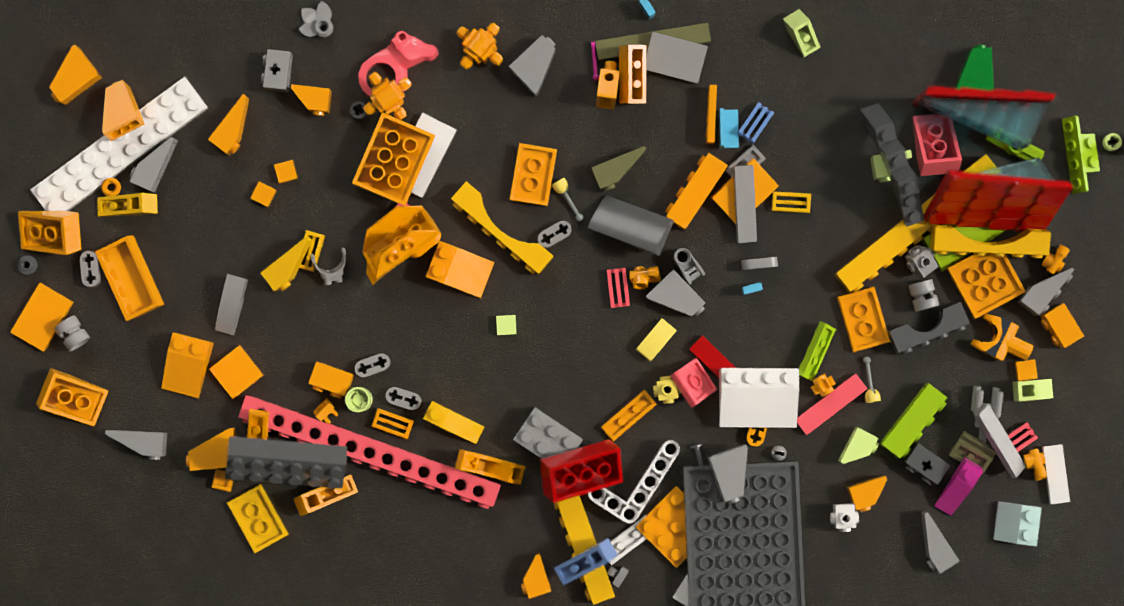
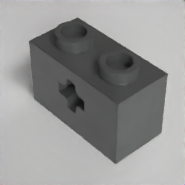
(920, 454)

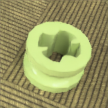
(1108, 147)

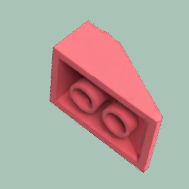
(936, 144)

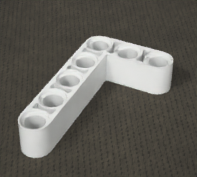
(640, 487)

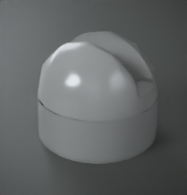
(778, 457)

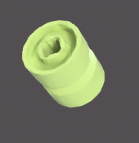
(358, 399)

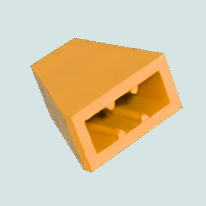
(73, 76)
(120, 111)
(211, 453)

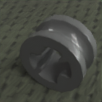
(353, 112)

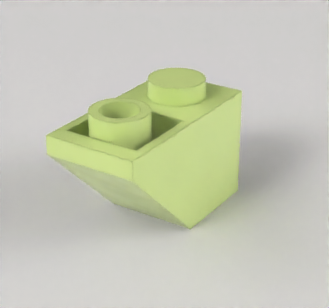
(1032, 390)

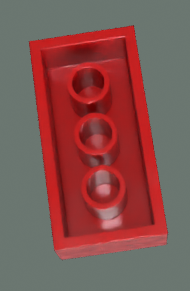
(581, 471)

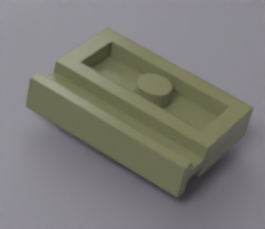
(973, 449)

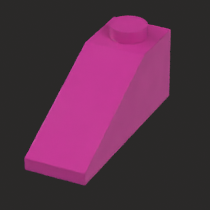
(959, 486)

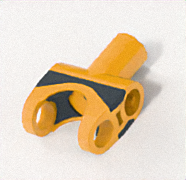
(1003, 340)

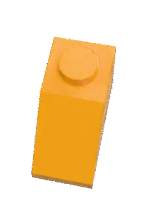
(314, 98)
(866, 492)
(536, 579)

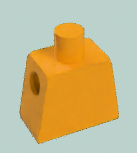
(607, 86)

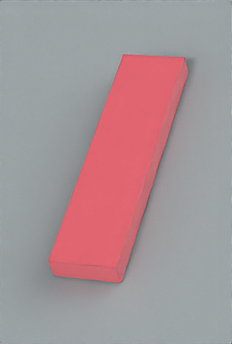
(831, 404)

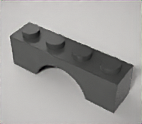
(950, 319)

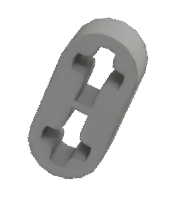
(551, 230)
(760, 263)
(85, 270)
(375, 369)
(408, 394)

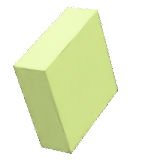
(506, 325)

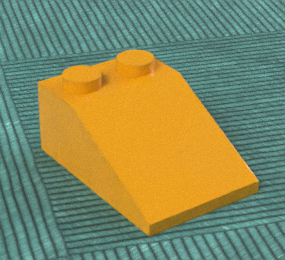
(50, 231)
(460, 269)
(186, 364)
(71, 397)

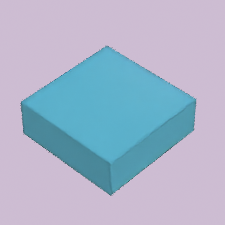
(647, 8)
(751, 288)

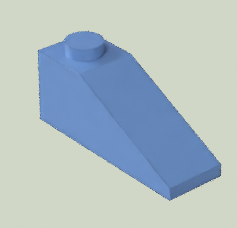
(586, 561)

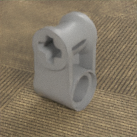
(688, 266)

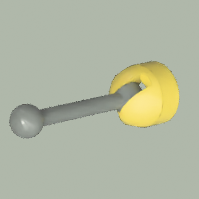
(561, 187)
(871, 395)

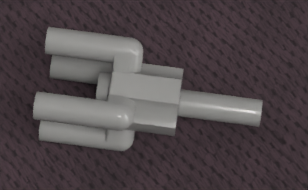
(977, 403)

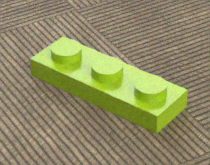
(816, 351)

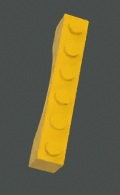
(1030, 241)
(533, 254)

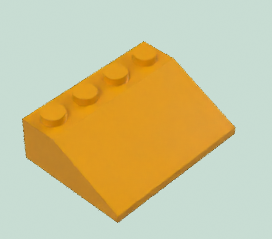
(393, 159)

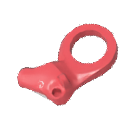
(399, 55)

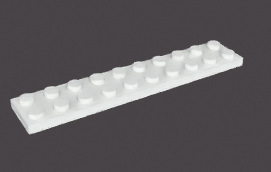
(107, 159)

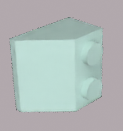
(1017, 523)

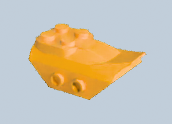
(397, 236)

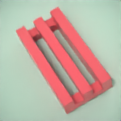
(617, 271)
(1029, 432)

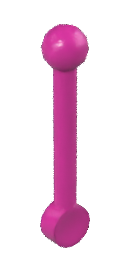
(596, 76)

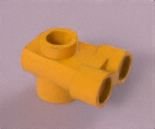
(1054, 262)
(641, 276)
(1035, 461)

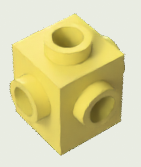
(659, 392)

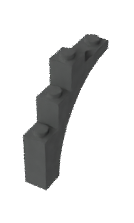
(895, 160)

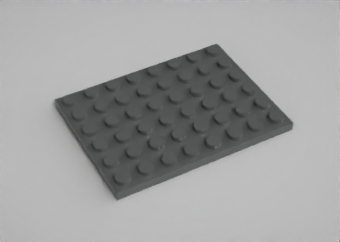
(745, 548)

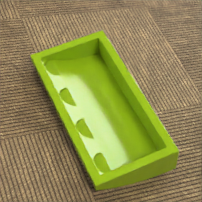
(982, 234)

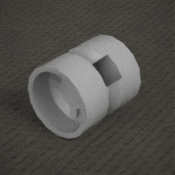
(917, 291)
(72, 333)

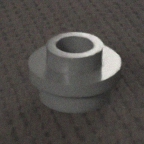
(33, 265)

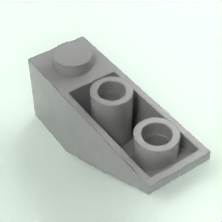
(1040, 294)

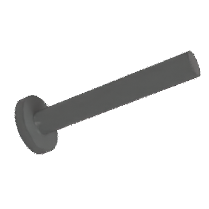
(698, 454)

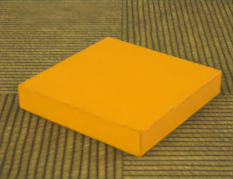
(236, 372)

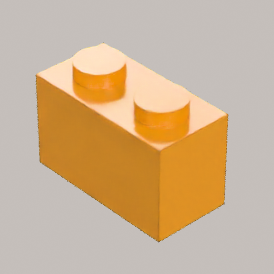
(1061, 326)
(331, 379)

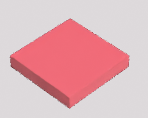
(693, 382)

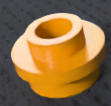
(106, 182)

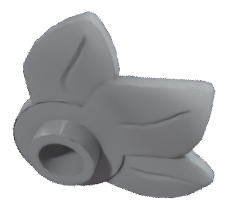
(315, 19)

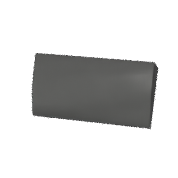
(631, 225)

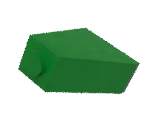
(977, 69)

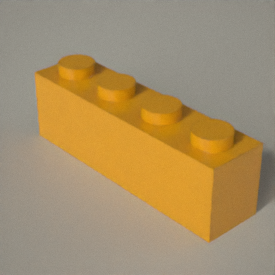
(696, 191)

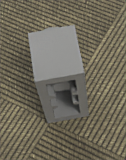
(281, 80)

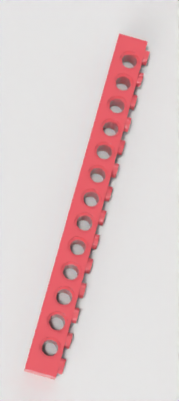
(286, 430)

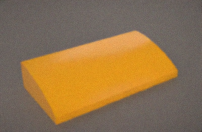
(129, 278)

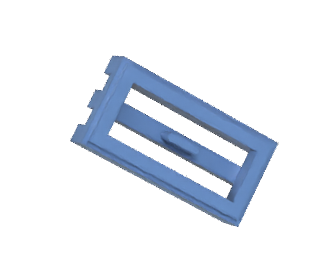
(763, 111)

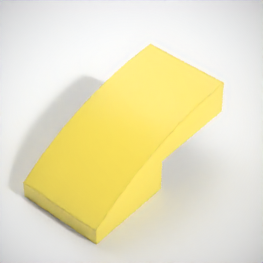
(656, 340)

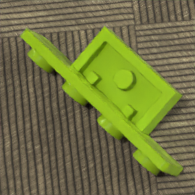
(1081, 154)

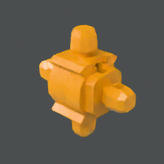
(479, 46)
(387, 95)

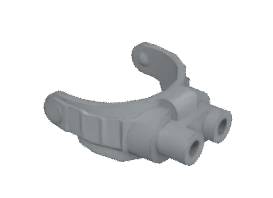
(333, 274)

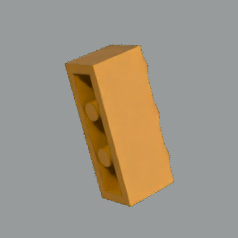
(632, 74)

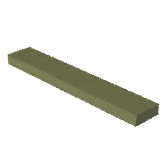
(610, 47)

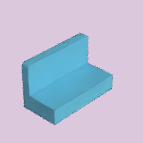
(728, 129)

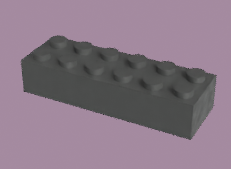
(286, 462)

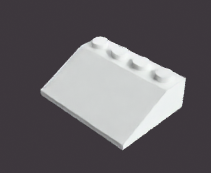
(758, 397)

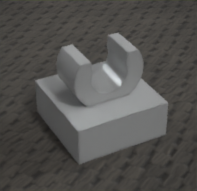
(618, 575)

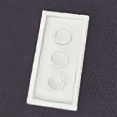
(440, 144)

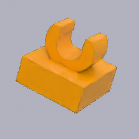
(324, 409)

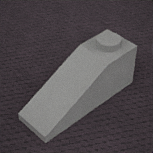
(150, 170)
(146, 443)
(936, 547)

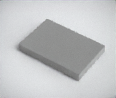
(675, 57)

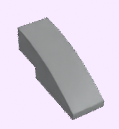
(231, 304)

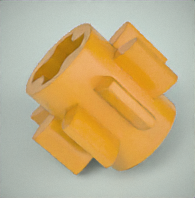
(823, 385)

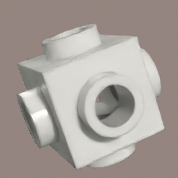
(839, 511)

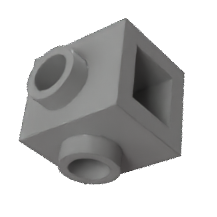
(921, 261)

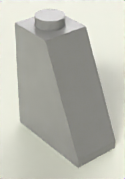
(534, 63)
(677, 295)
(729, 472)

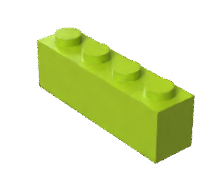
(913, 420)

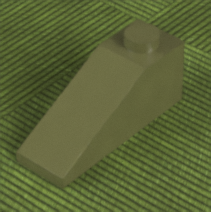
(612, 171)

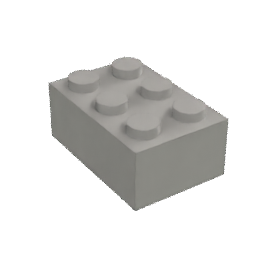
(546, 436)

